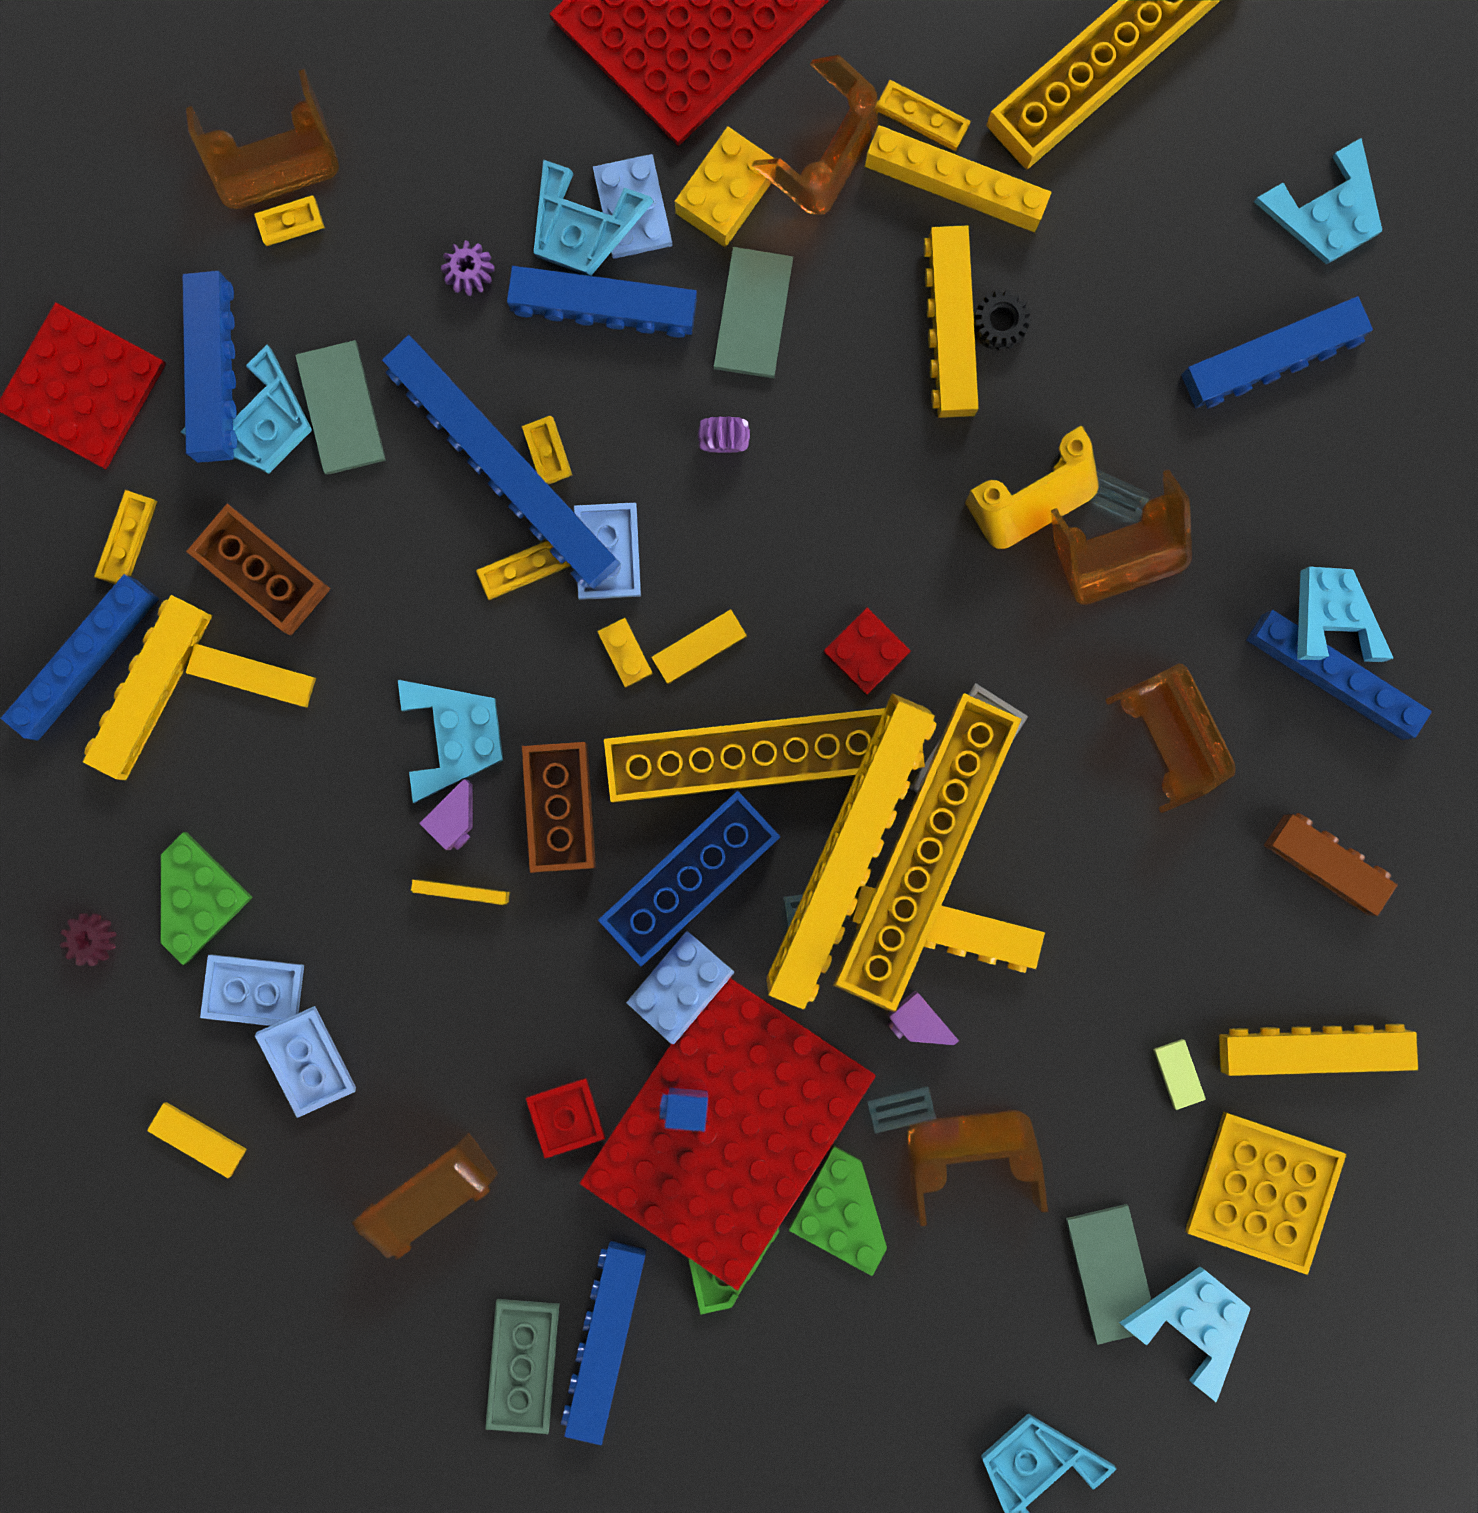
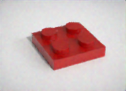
(866, 651)
(565, 1118)

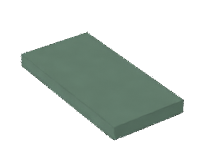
(753, 312)
(340, 407)
(1109, 1269)
(522, 1366)

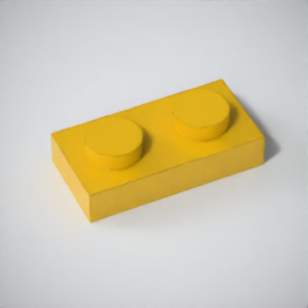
(289, 220)
(547, 450)
(625, 652)

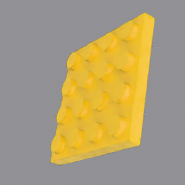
(1265, 1193)

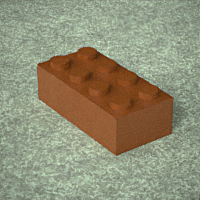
(258, 570)
(558, 807)

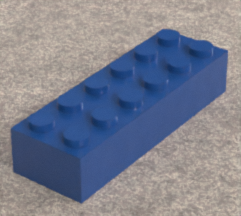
(689, 878)

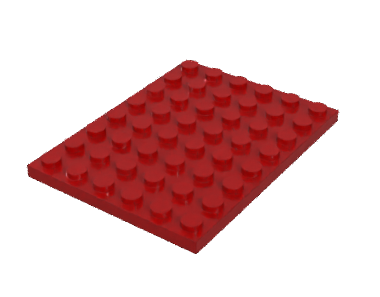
(681, 54)
(769, 1122)

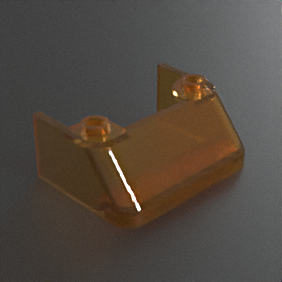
(271, 164)
(823, 180)
(1129, 555)
(1182, 733)
(972, 1139)
(426, 1198)

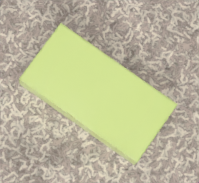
(1179, 1074)

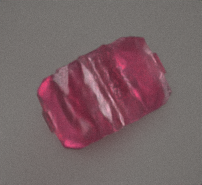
(79, 946)

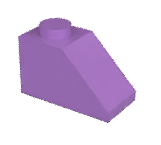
(452, 817)
(919, 1022)

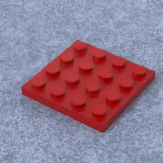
(80, 385)

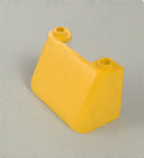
(1012, 518)

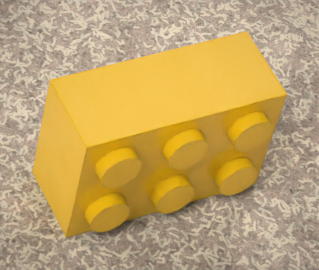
(724, 188)

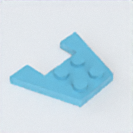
(1337, 218)
(577, 234)
(272, 420)
(1335, 602)
(464, 735)
(1205, 1315)
(1033, 1458)

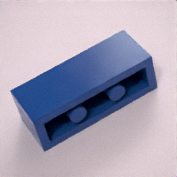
(684, 1109)

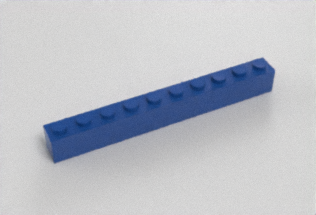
(501, 462)

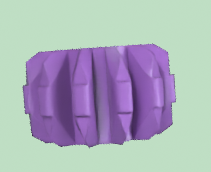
(464, 258)
(723, 434)

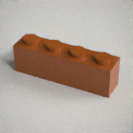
(1331, 864)

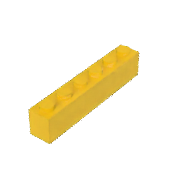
(957, 178)
(952, 321)
(147, 688)
(974, 934)
(1318, 1051)

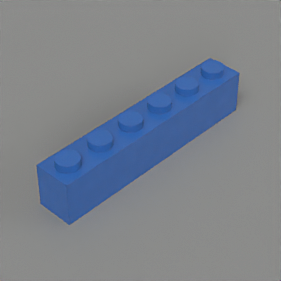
(602, 301)
(1277, 352)
(208, 367)
(79, 658)
(1341, 678)
(605, 1342)

